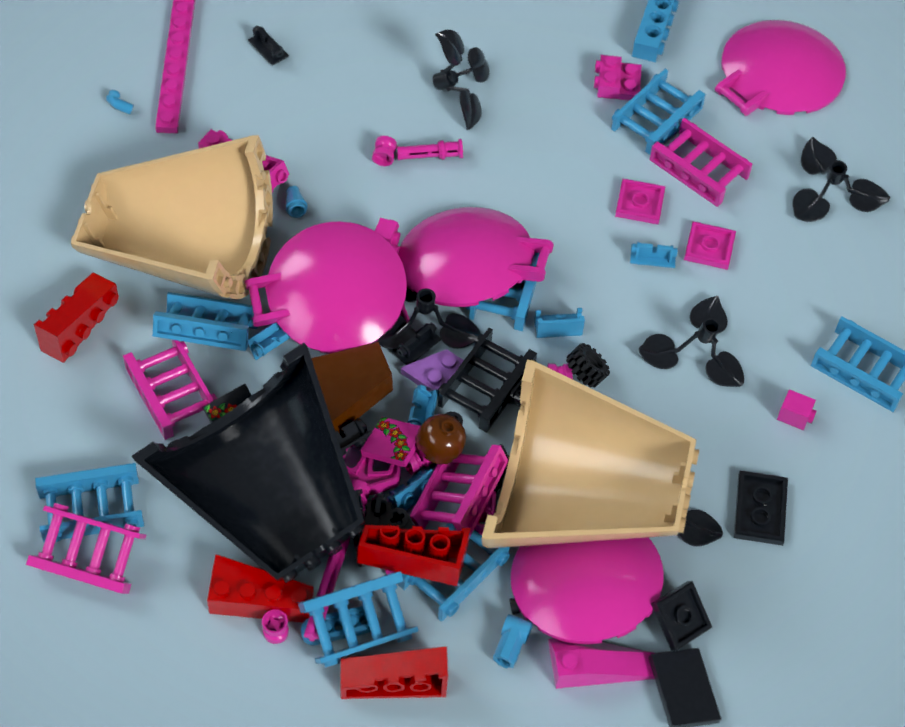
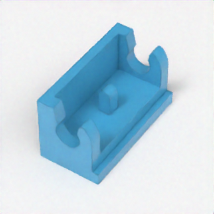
(559, 325)

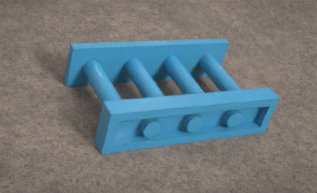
(667, 127)
(518, 313)
(204, 321)
(853, 377)
(90, 480)
(340, 601)
(450, 605)

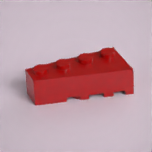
(76, 317)
(415, 551)
(252, 592)
(396, 675)

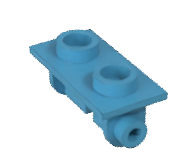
(653, 256)
(267, 340)
(425, 405)
(408, 495)

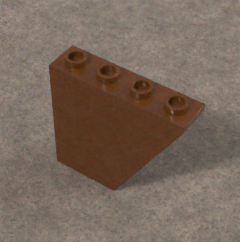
(353, 381)

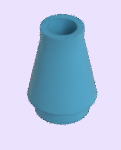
(295, 203)

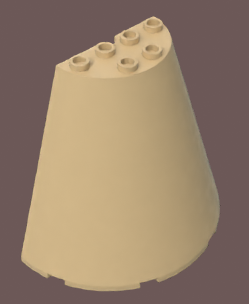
(185, 217)
(588, 469)

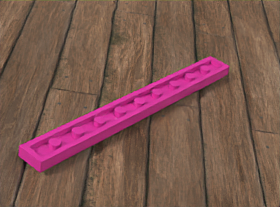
(175, 66)

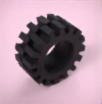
(588, 365)

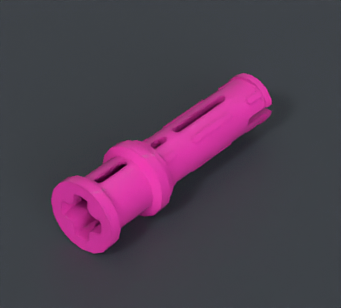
(440, 150)

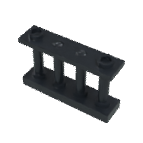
(498, 397)

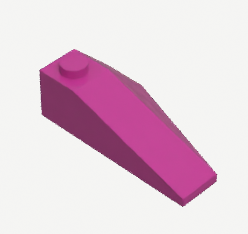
(597, 664)

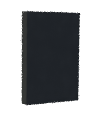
(761, 508)
(684, 688)

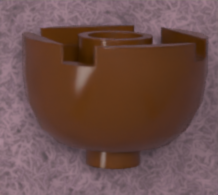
(441, 438)

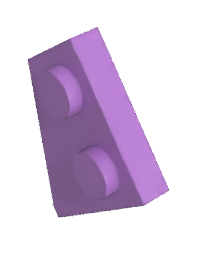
(433, 369)

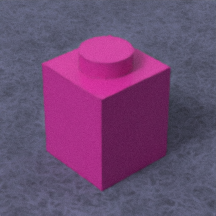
(797, 410)

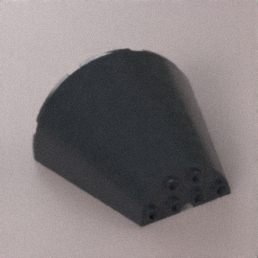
(268, 473)

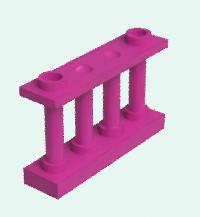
(691, 176)
(156, 403)
(473, 502)
(91, 574)

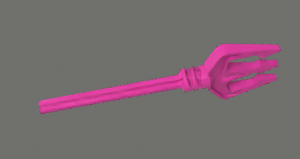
(371, 483)

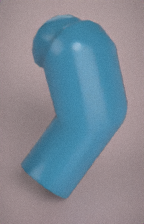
(114, 101)

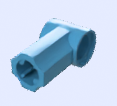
(513, 636)

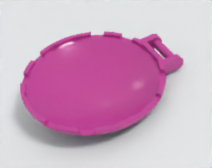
(781, 68)
(471, 256)
(332, 287)
(587, 587)

